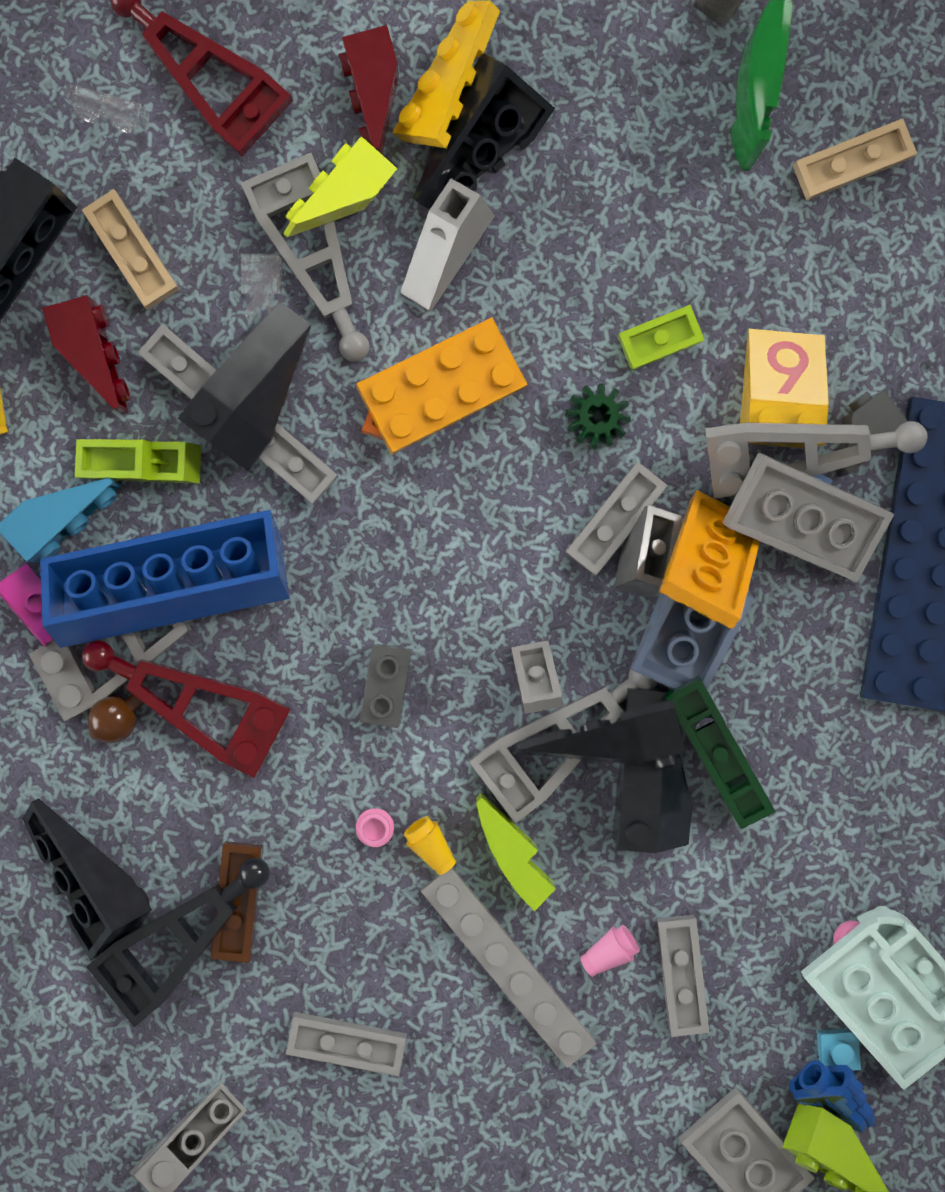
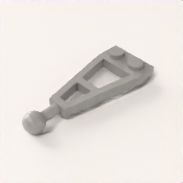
(279, 191)
(730, 452)
(69, 682)
(506, 776)

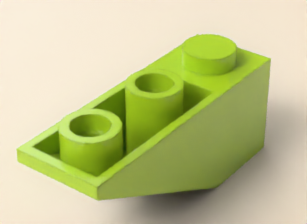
(833, 1148)

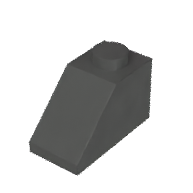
(876, 412)
(647, 552)

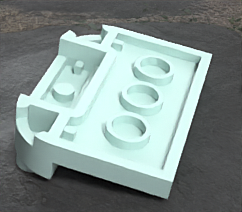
(887, 992)

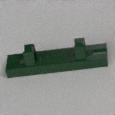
(720, 753)

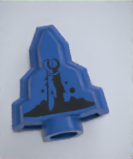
(834, 1090)

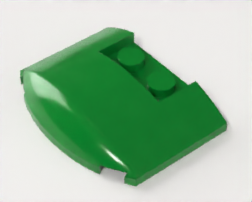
(760, 81)

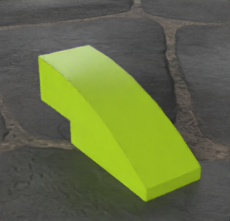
(138, 460)
(513, 854)

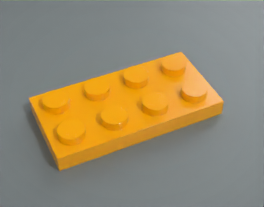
(441, 385)
(710, 563)

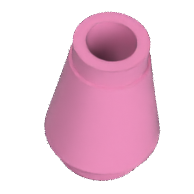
(610, 951)

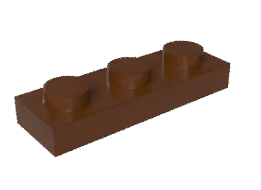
(237, 935)

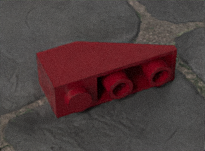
(375, 74)
(80, 336)

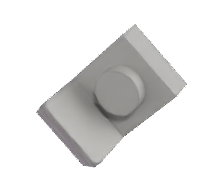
(537, 677)

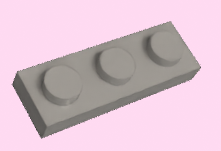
(615, 518)
(682, 975)
(346, 1044)

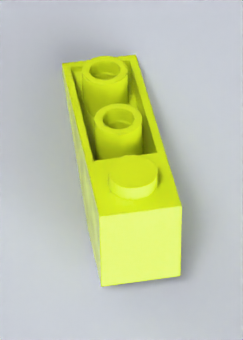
(345, 191)

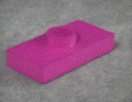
(23, 596)

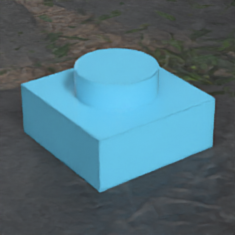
(839, 1048)

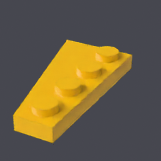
(439, 88)

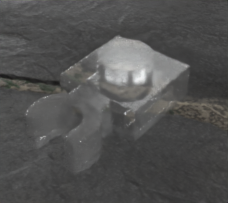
(260, 278)

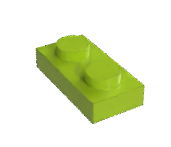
(660, 337)

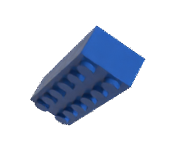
(163, 579)

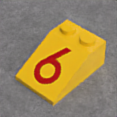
(785, 380)

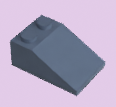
(683, 643)

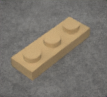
(854, 159)
(130, 249)

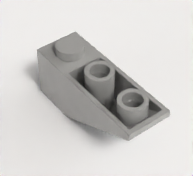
(445, 243)
(188, 1142)

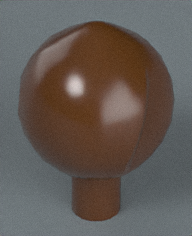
(113, 719)

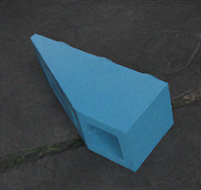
(45, 521)

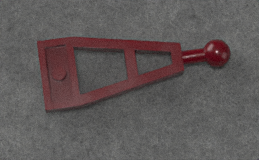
(254, 107)
(254, 733)

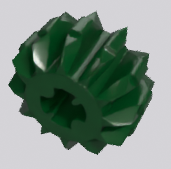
(593, 403)

